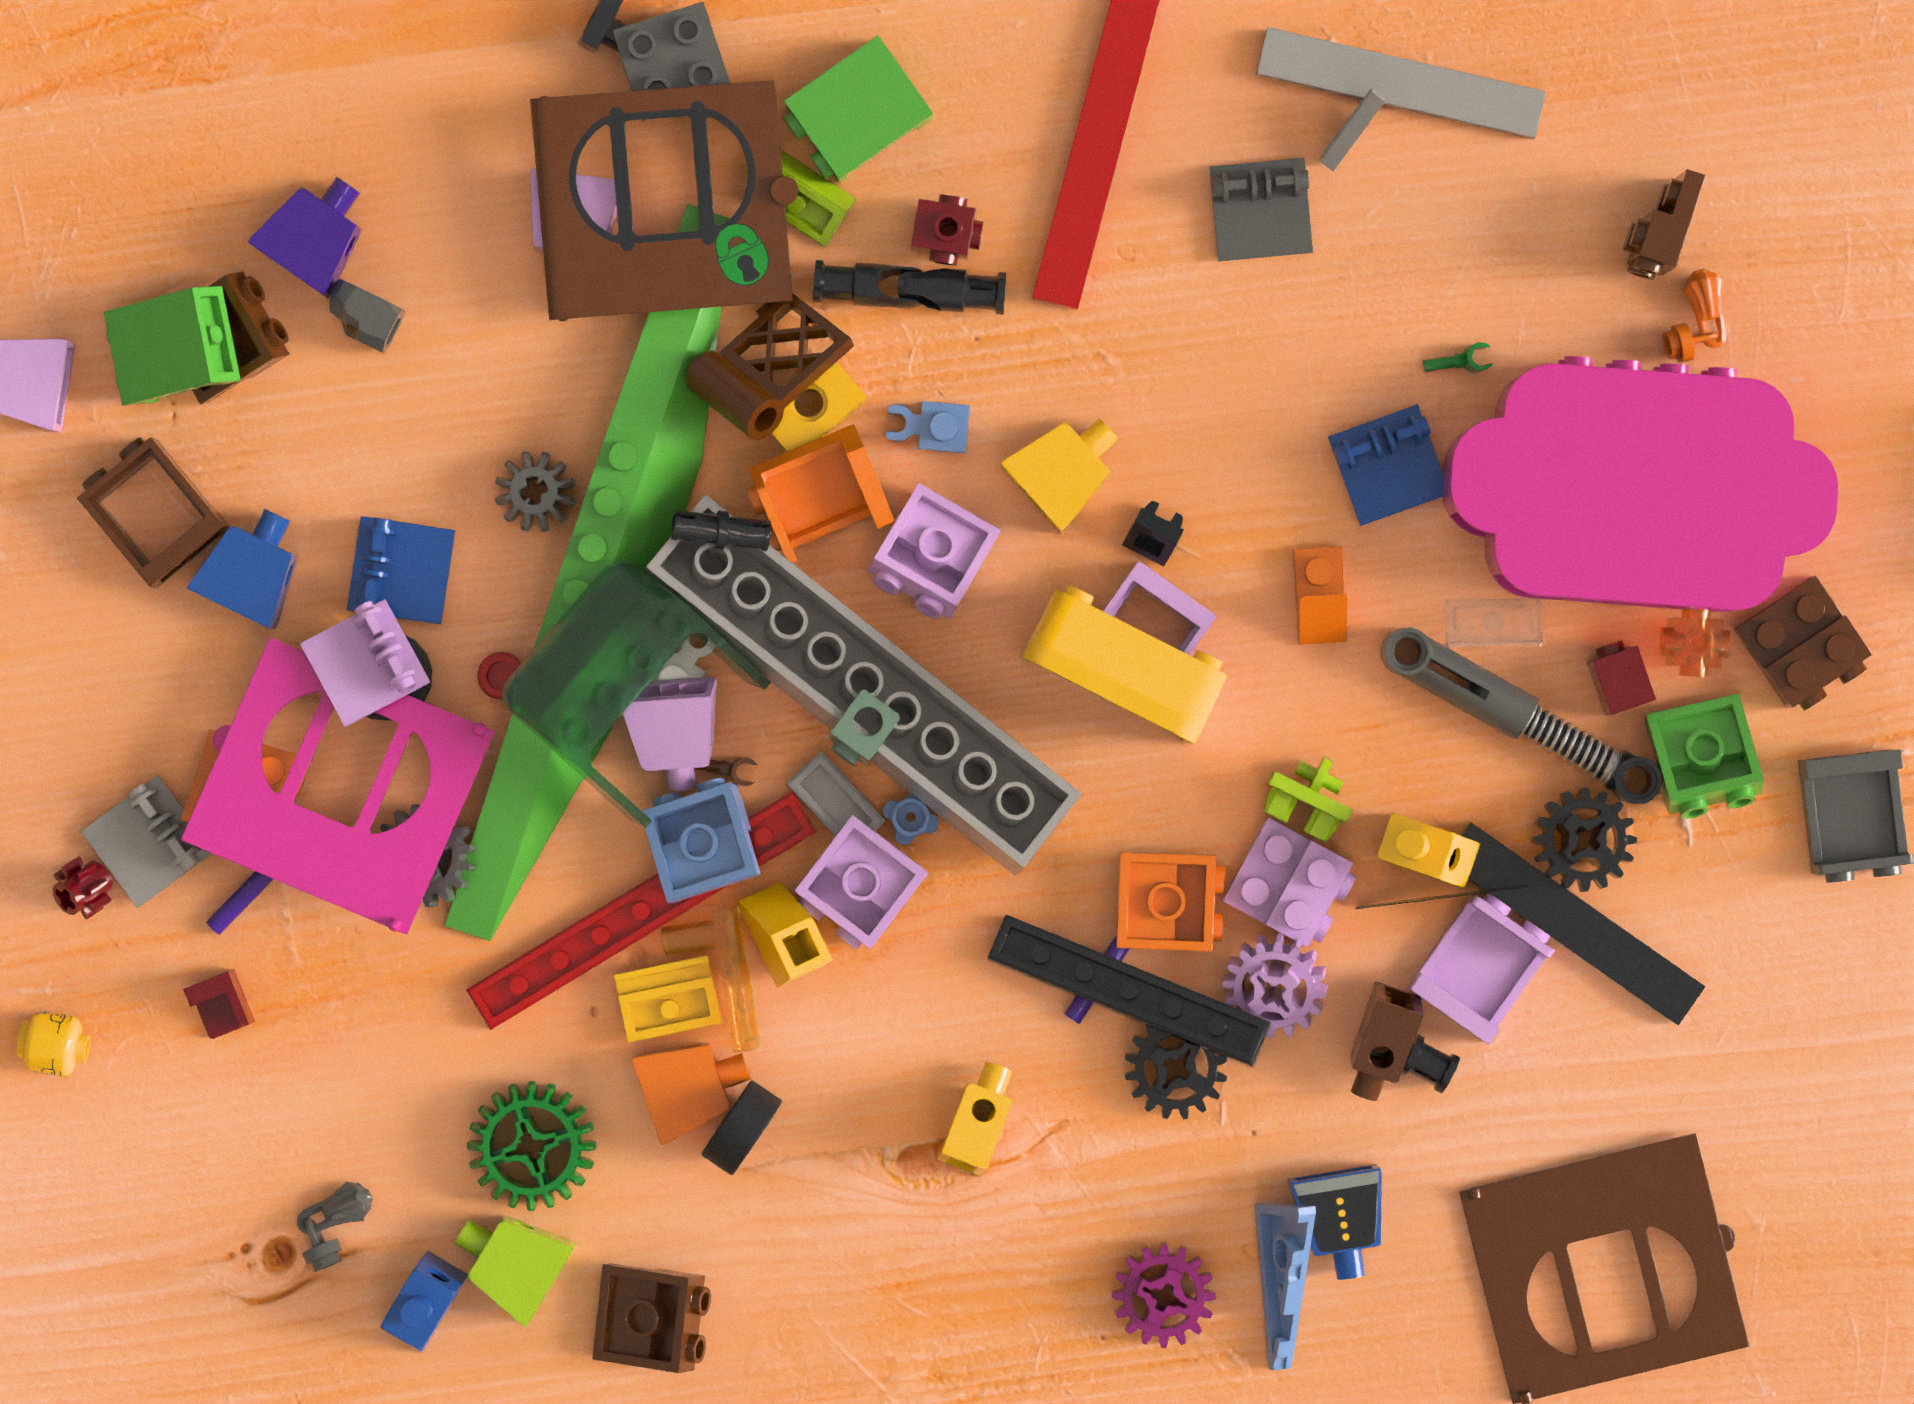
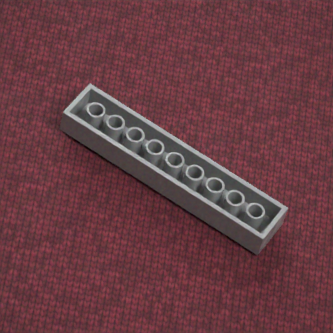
(829, 654)

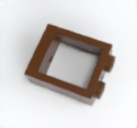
(181, 551)

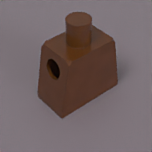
(1389, 1022)

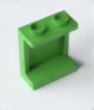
(856, 110)
(171, 345)

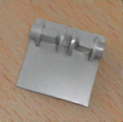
(143, 841)

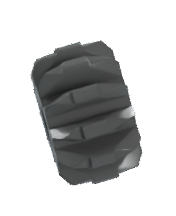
(521, 483)

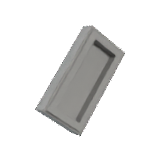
(832, 795)

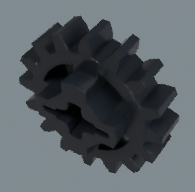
(1599, 855)
(1193, 1079)

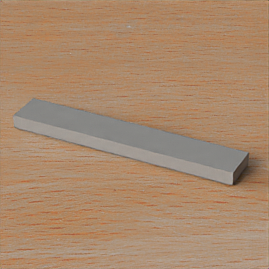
(1404, 82)

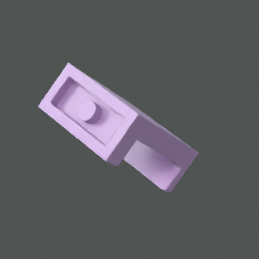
(1481, 966)

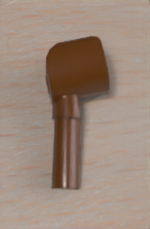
(729, 769)

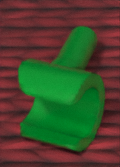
(1458, 360)

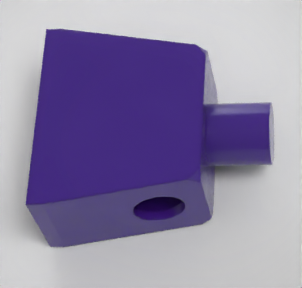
(311, 235)

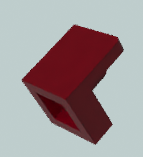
(220, 1004)

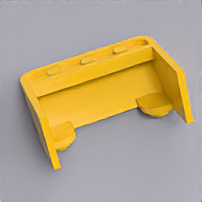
(1125, 664)

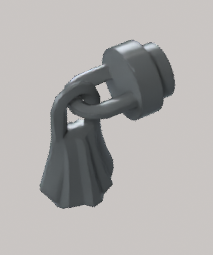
(345, 1205)

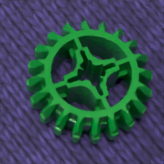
(538, 1167)

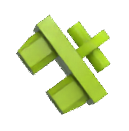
(1326, 812)

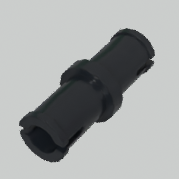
(720, 529)

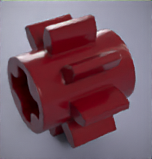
(82, 887)

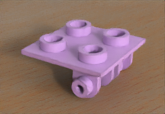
(365, 662)

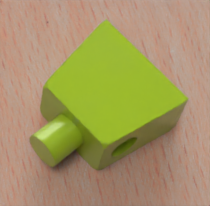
(515, 1263)

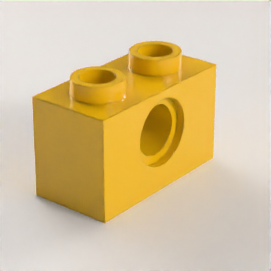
(840, 400)

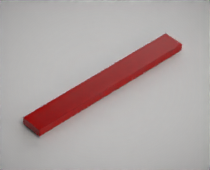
(1095, 152)
(619, 925)

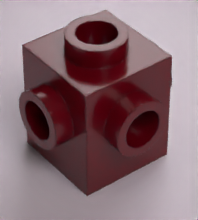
(932, 216)

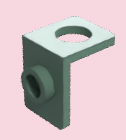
(851, 744)

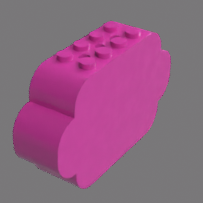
(1640, 486)

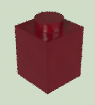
(1620, 678)

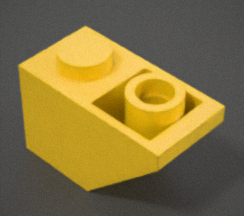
(784, 934)

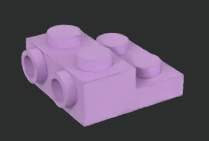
(932, 552)
(860, 883)
(1290, 883)

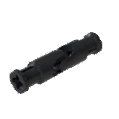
(936, 289)

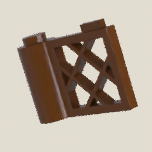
(740, 389)

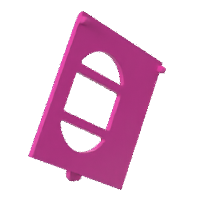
(347, 866)

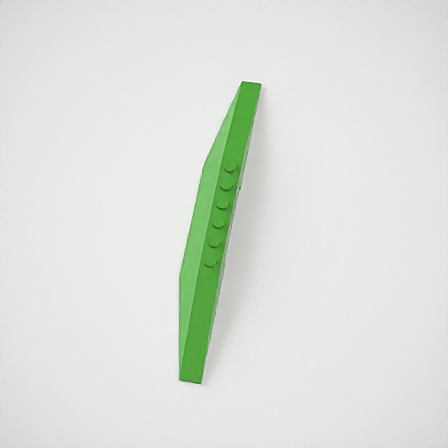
(627, 517)

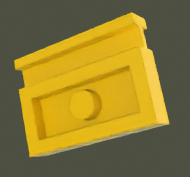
(668, 998)

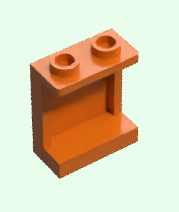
(817, 490)

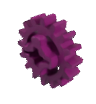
(1155, 1315)

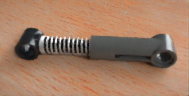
(1517, 713)

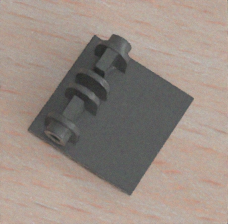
(671, 51)
(1261, 209)

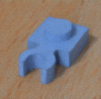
(939, 426)

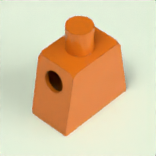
(687, 1086)

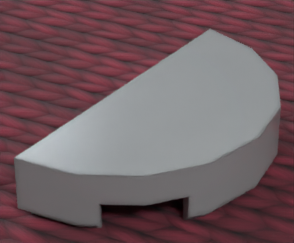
(1352, 128)

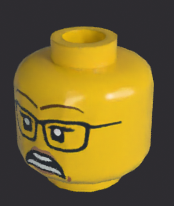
(52, 1043)

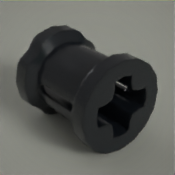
(1431, 1064)

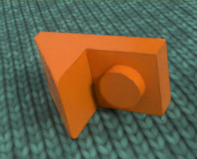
(1320, 595)

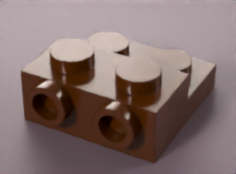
(1660, 235)
(255, 336)
(1804, 644)
(651, 1318)

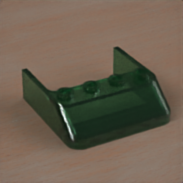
(602, 661)

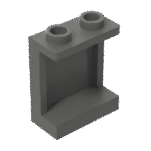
(1854, 814)

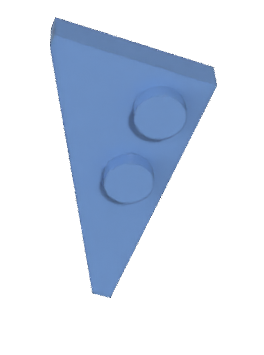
(1284, 1251)

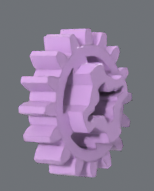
(1276, 965)

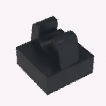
(1153, 535)

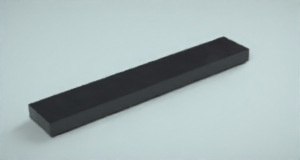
(1582, 928)
(1129, 991)

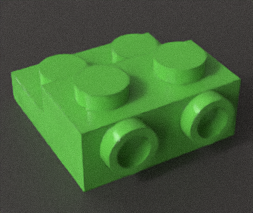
(1705, 756)

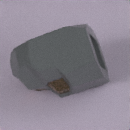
(365, 315)

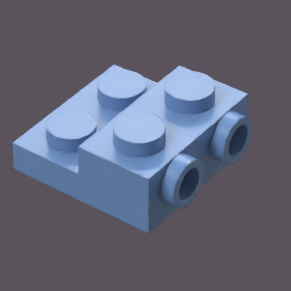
(701, 840)

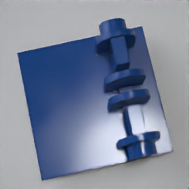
(1388, 464)
(404, 566)

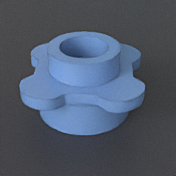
(908, 830)

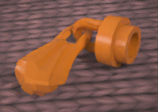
(1704, 294)

